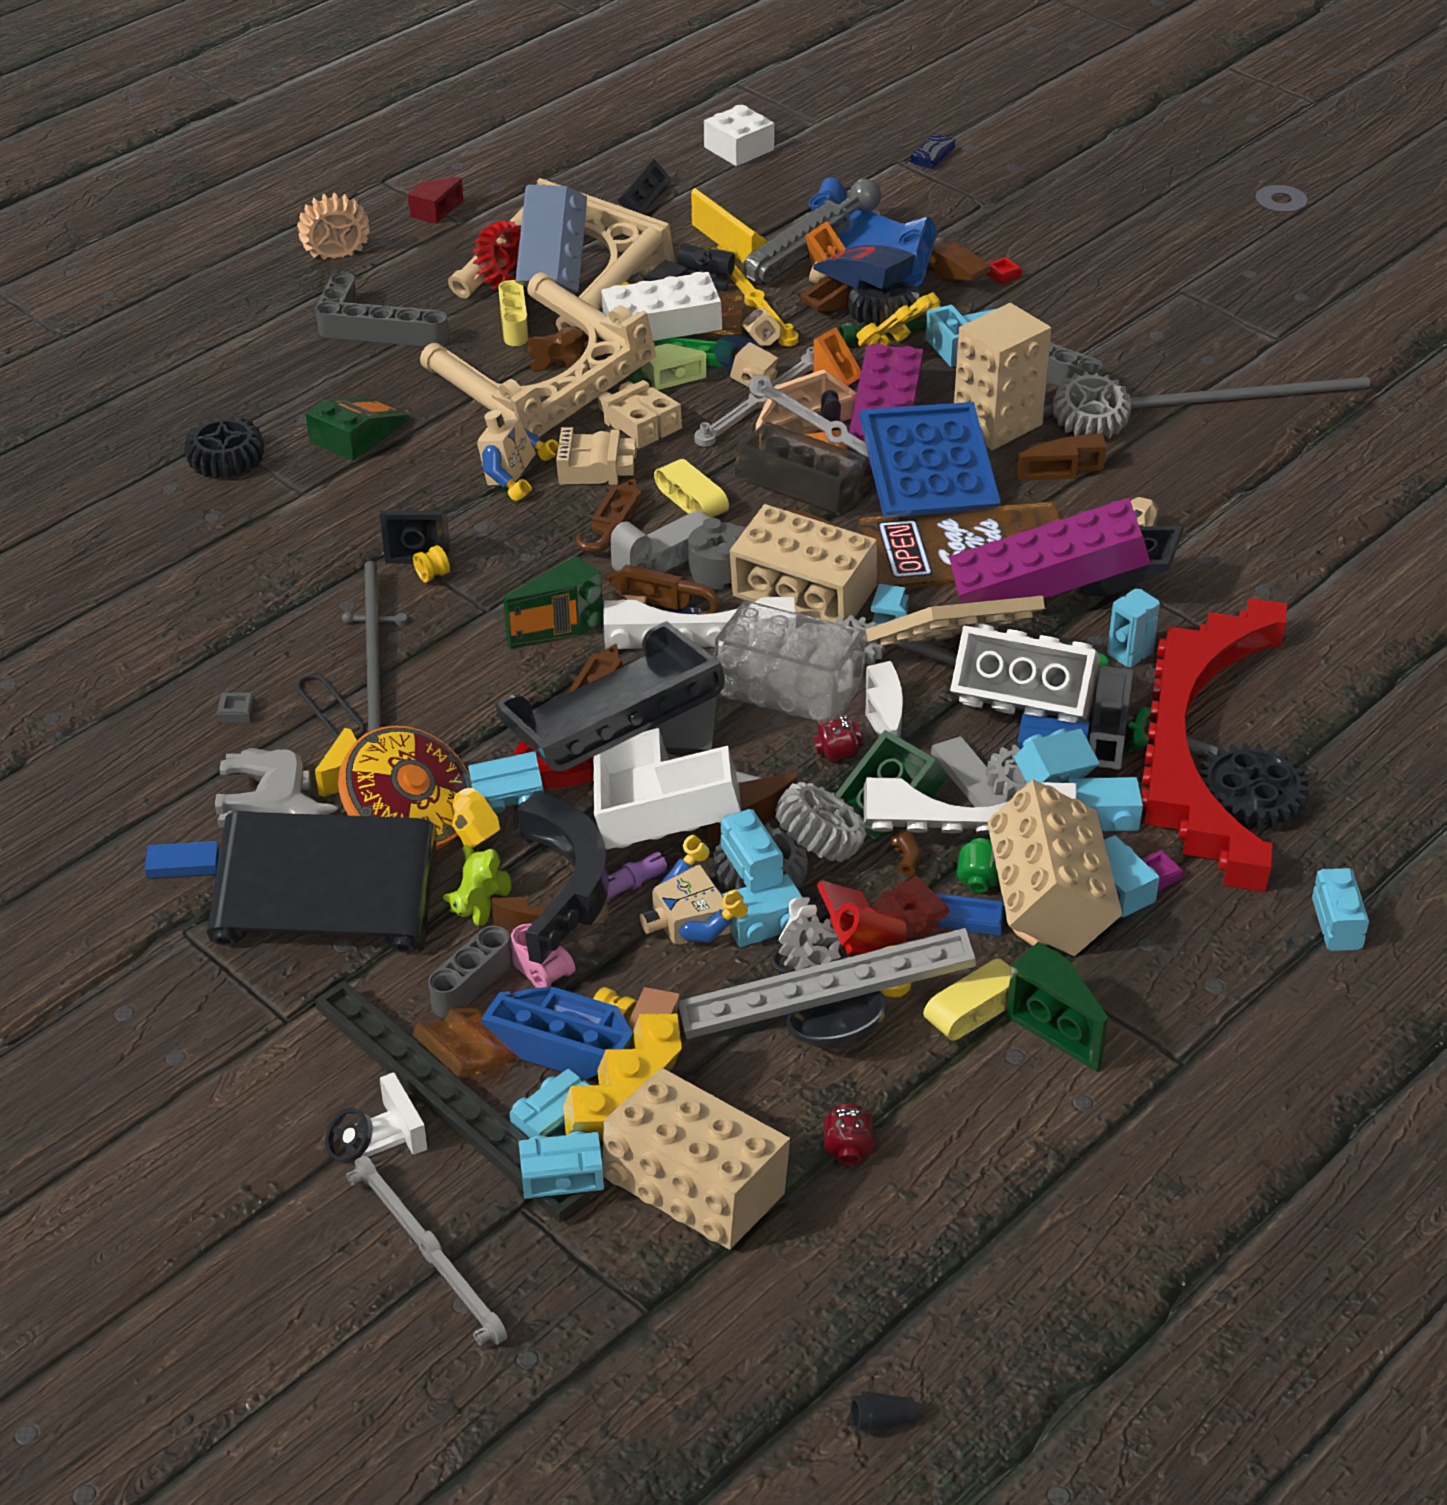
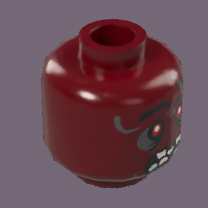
(838, 738)
(848, 1134)

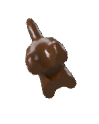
(563, 346)

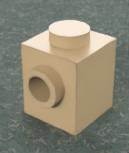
(752, 362)

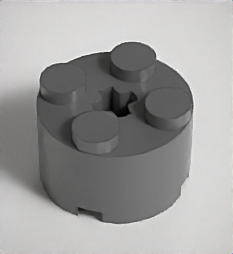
(710, 552)

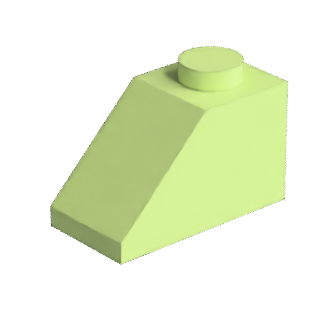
(675, 366)

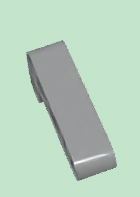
(657, 550)

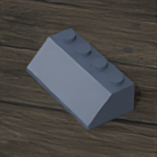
(552, 235)

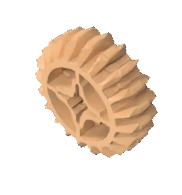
(340, 215)

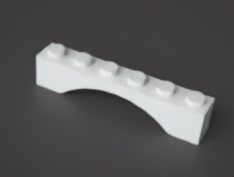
(630, 620)
(897, 804)

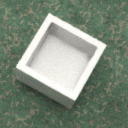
(739, 134)

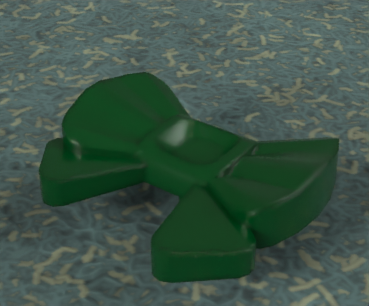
(1137, 727)

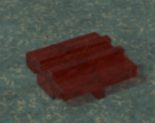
(916, 905)

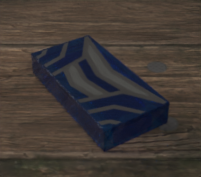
(932, 151)

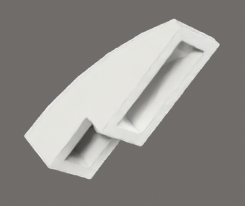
(884, 698)

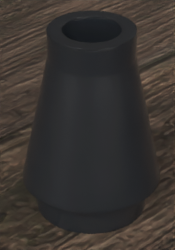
(880, 1411)

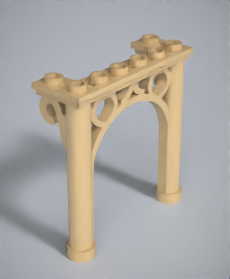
(643, 251)
(624, 336)

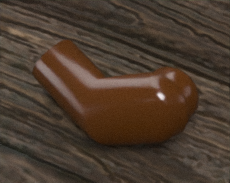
(912, 852)

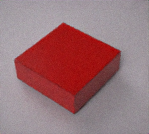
(1004, 270)

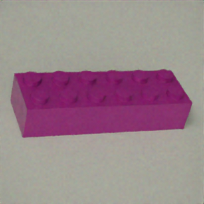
(887, 380)
(1053, 556)

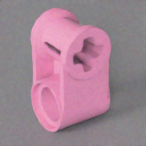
(541, 975)

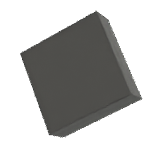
(235, 708)

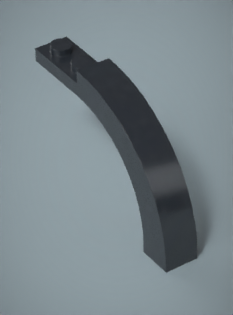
(581, 843)

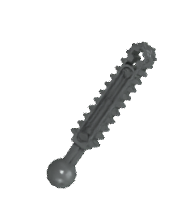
(791, 244)

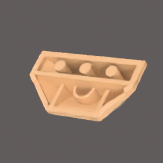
(808, 392)

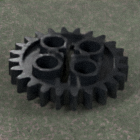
(1256, 784)

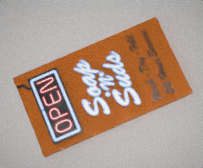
(918, 548)

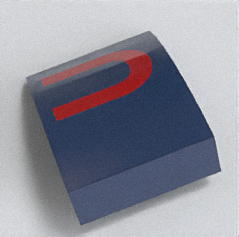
(868, 265)

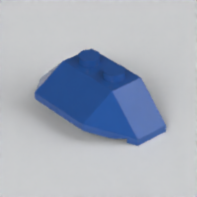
(557, 1028)

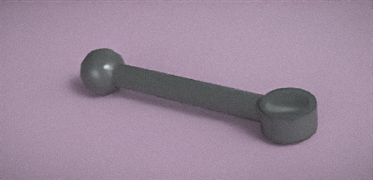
(400, 619)

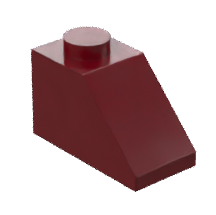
(435, 199)

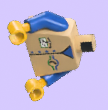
(507, 451)
(689, 902)

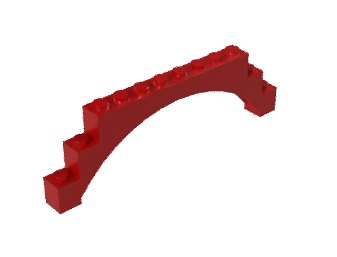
(1175, 790)

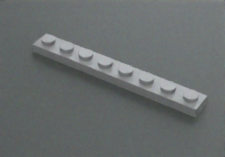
(826, 983)

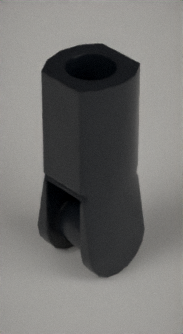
(831, 407)

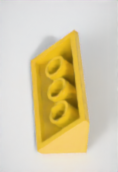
(724, 227)

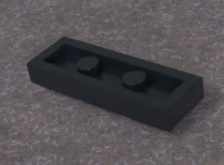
(644, 188)

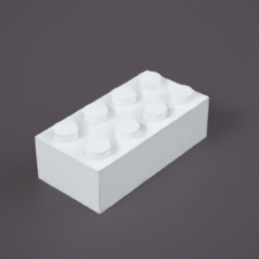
(673, 304)

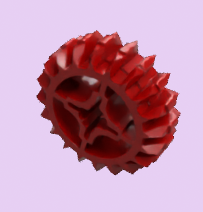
(494, 258)

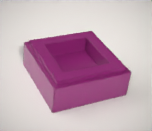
(1165, 868)

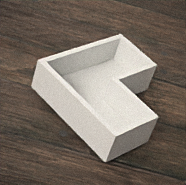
(649, 796)

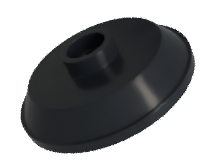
(838, 1022)

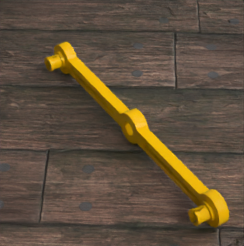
(756, 298)

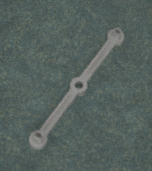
(761, 386)
(707, 434)
(492, 1327)

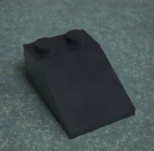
(1161, 547)

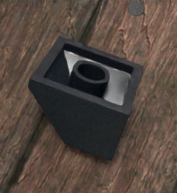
(412, 532)

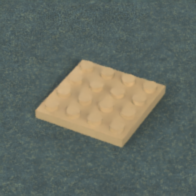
(948, 620)

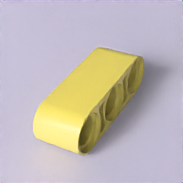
(513, 313)
(691, 489)
(970, 1000)

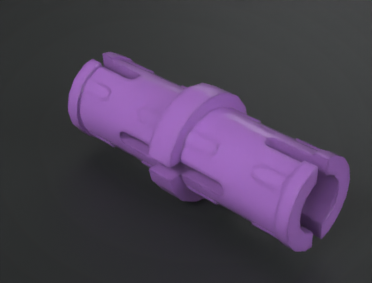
(636, 873)

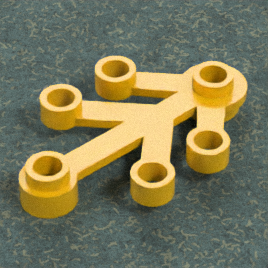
(896, 323)

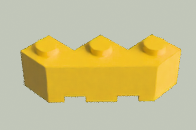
(622, 1072)

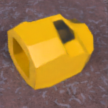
(473, 817)

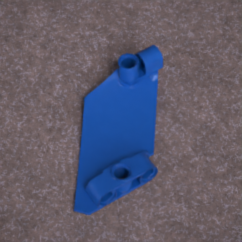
(872, 229)

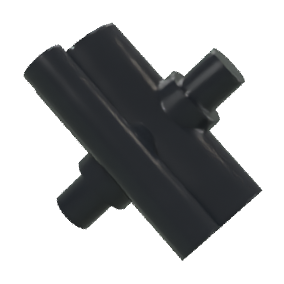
(702, 260)

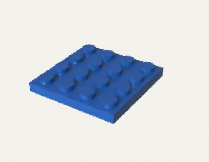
(929, 459)

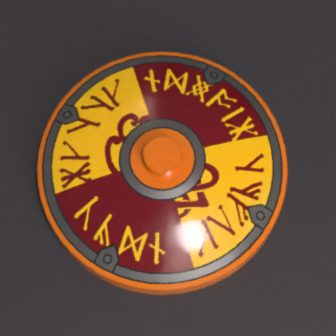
(403, 775)

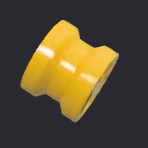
(431, 563)

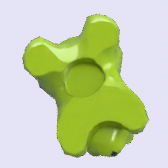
(479, 884)

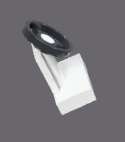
(383, 1131)

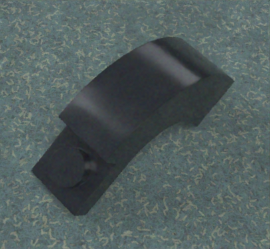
(1110, 715)

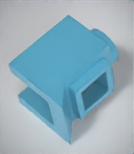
(889, 603)

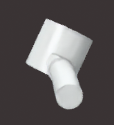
(800, 907)

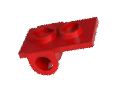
(858, 925)

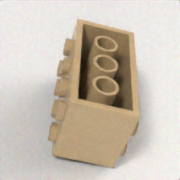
(1003, 372)
(805, 559)
(1053, 868)
(695, 1157)

